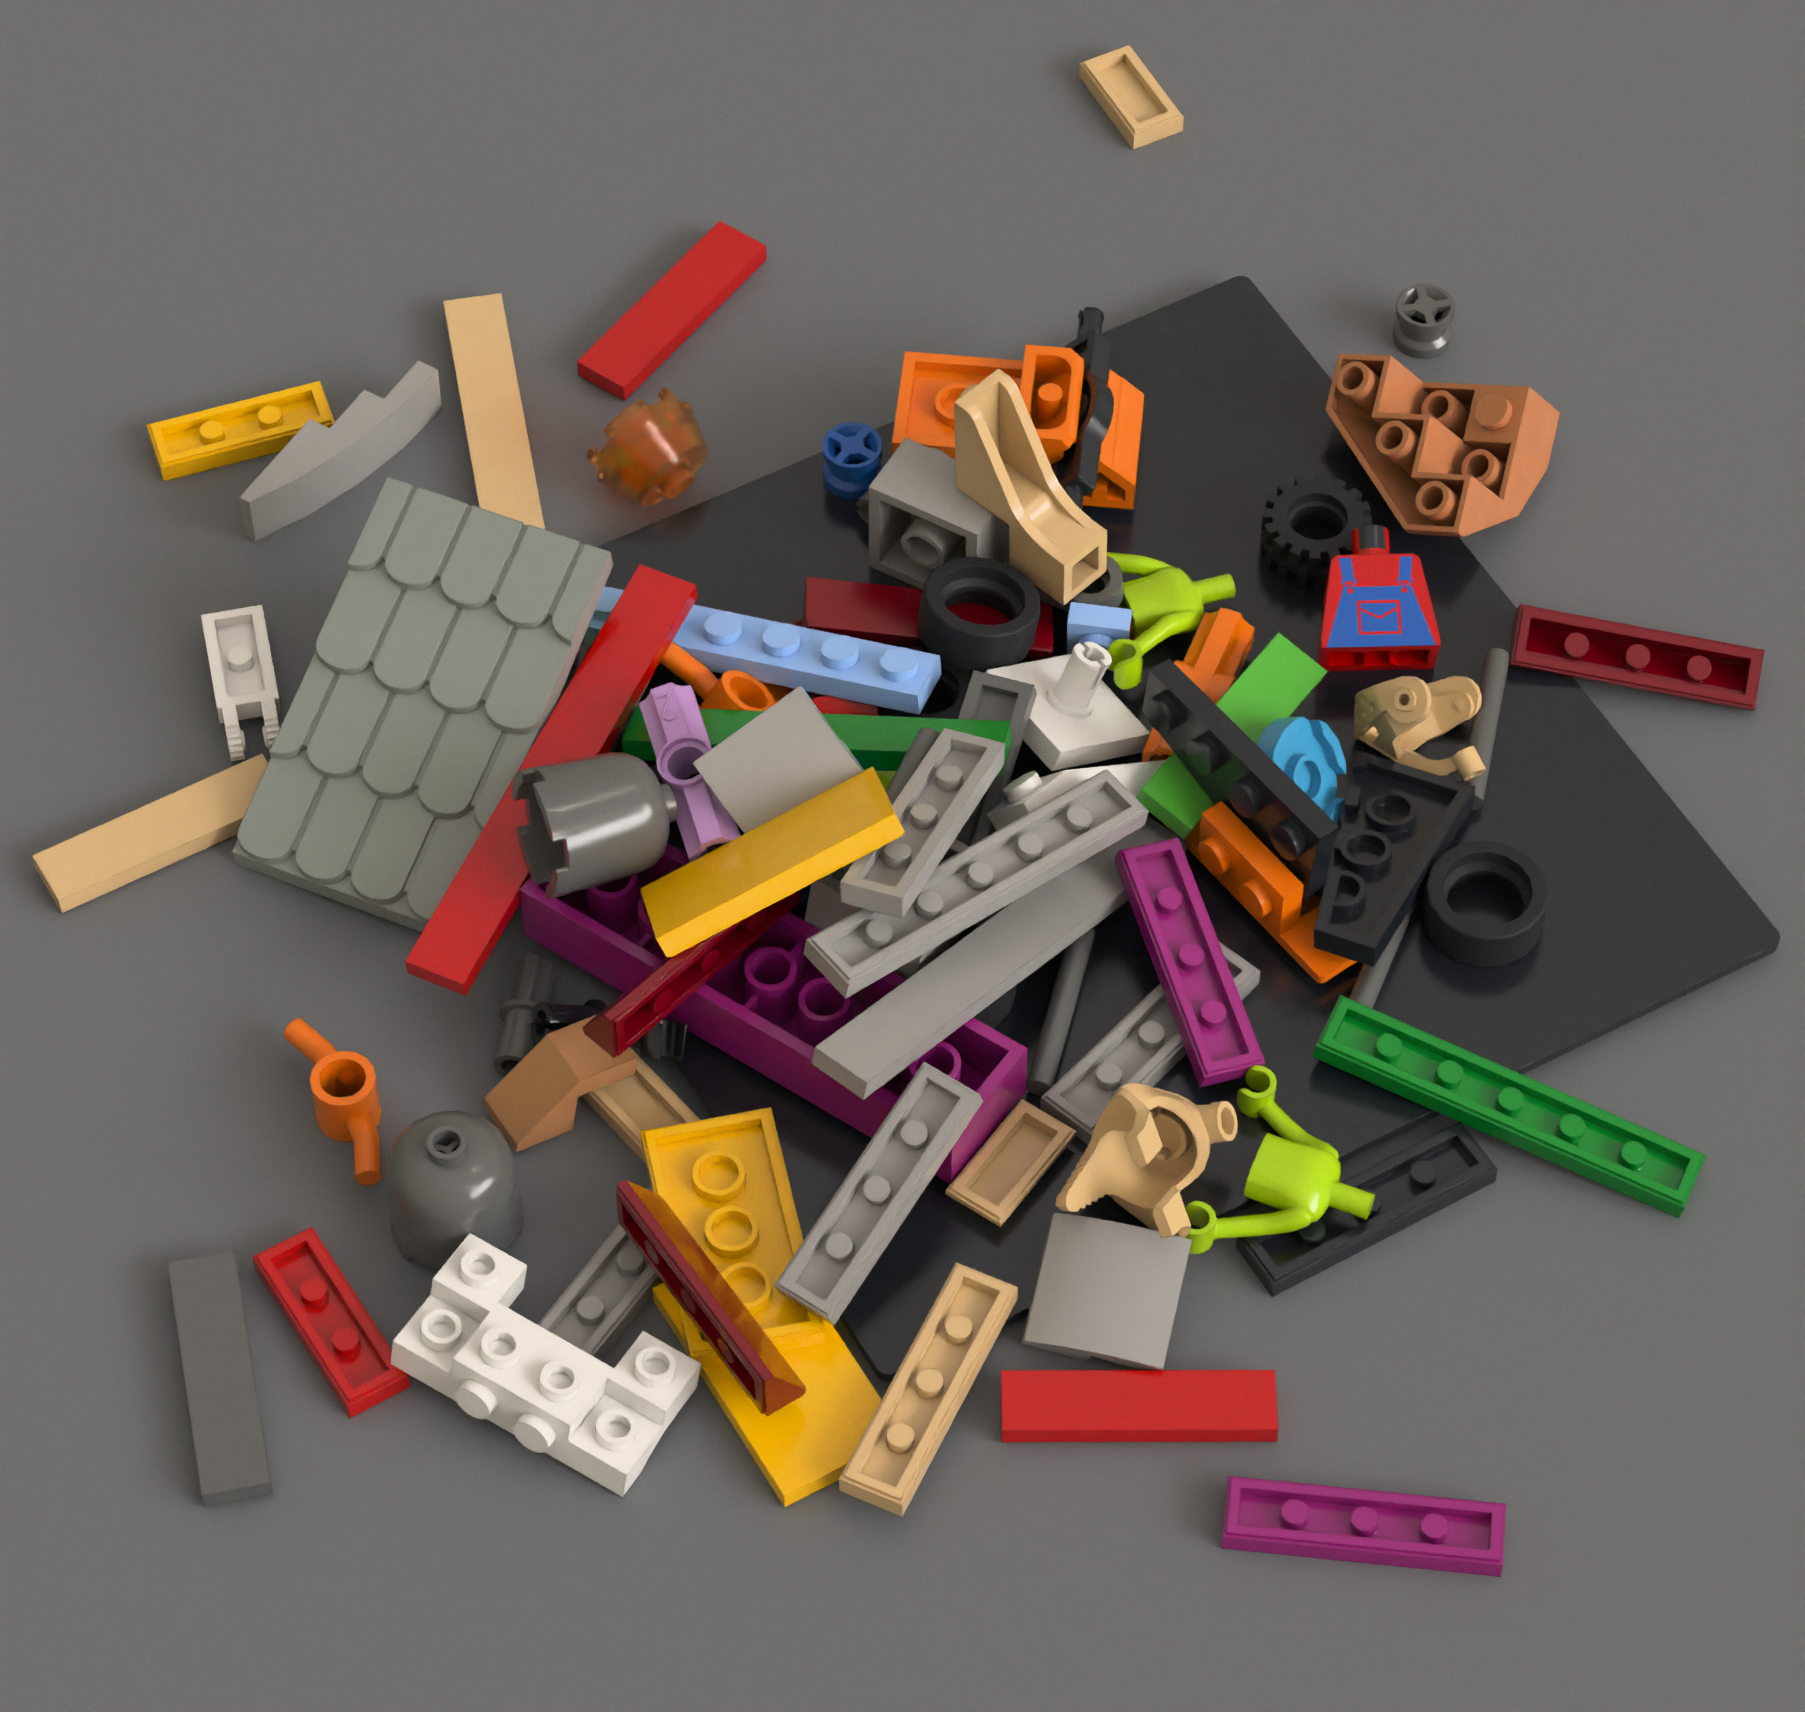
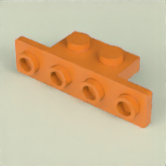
(1262, 887)

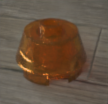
(651, 450)

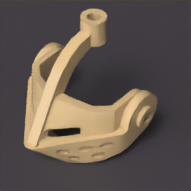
(1415, 712)

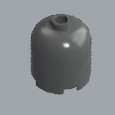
(592, 821)
(452, 1180)

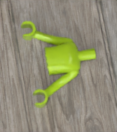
(1162, 606)
(1288, 1173)

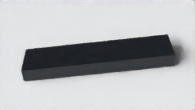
(1405, 1191)

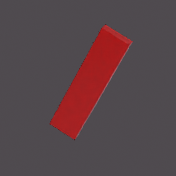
(671, 310)
(1138, 1406)

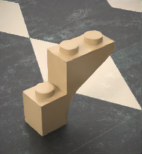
(1010, 475)

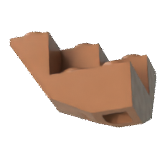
(1442, 451)

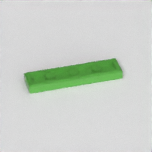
(1264, 692)

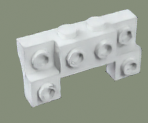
(536, 1382)

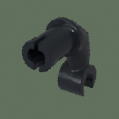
(663, 1039)

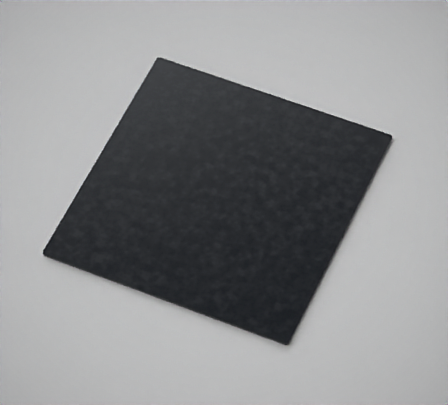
(1227, 418)

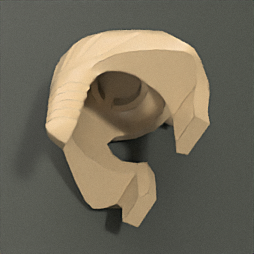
(1146, 1153)

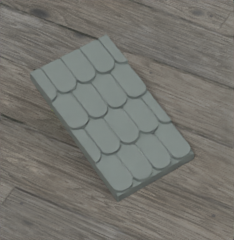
(419, 701)

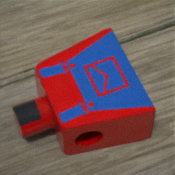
(1376, 609)

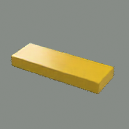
(235, 430)

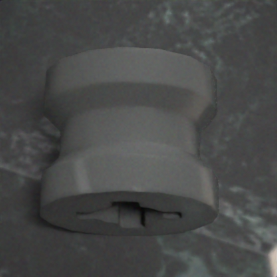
(1423, 321)

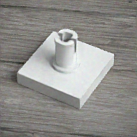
(1074, 711)

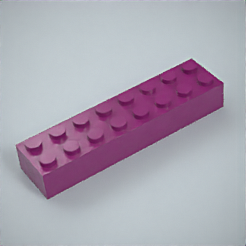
(773, 1006)

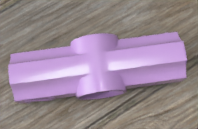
(678, 741)

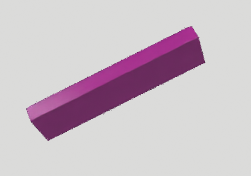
(1189, 961)
(1364, 1526)

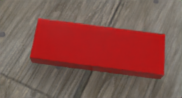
(330, 1321)

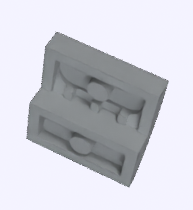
(777, 762)
(1106, 1291)

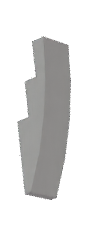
(330, 461)

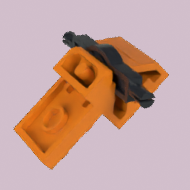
(1077, 405)

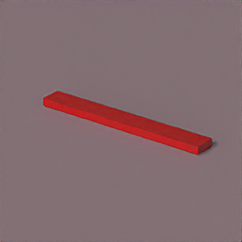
(580, 726)

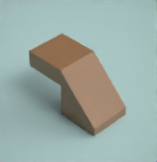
(543, 1089)

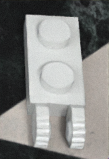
(242, 673)

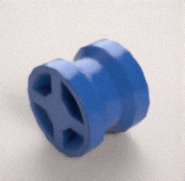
(851, 459)

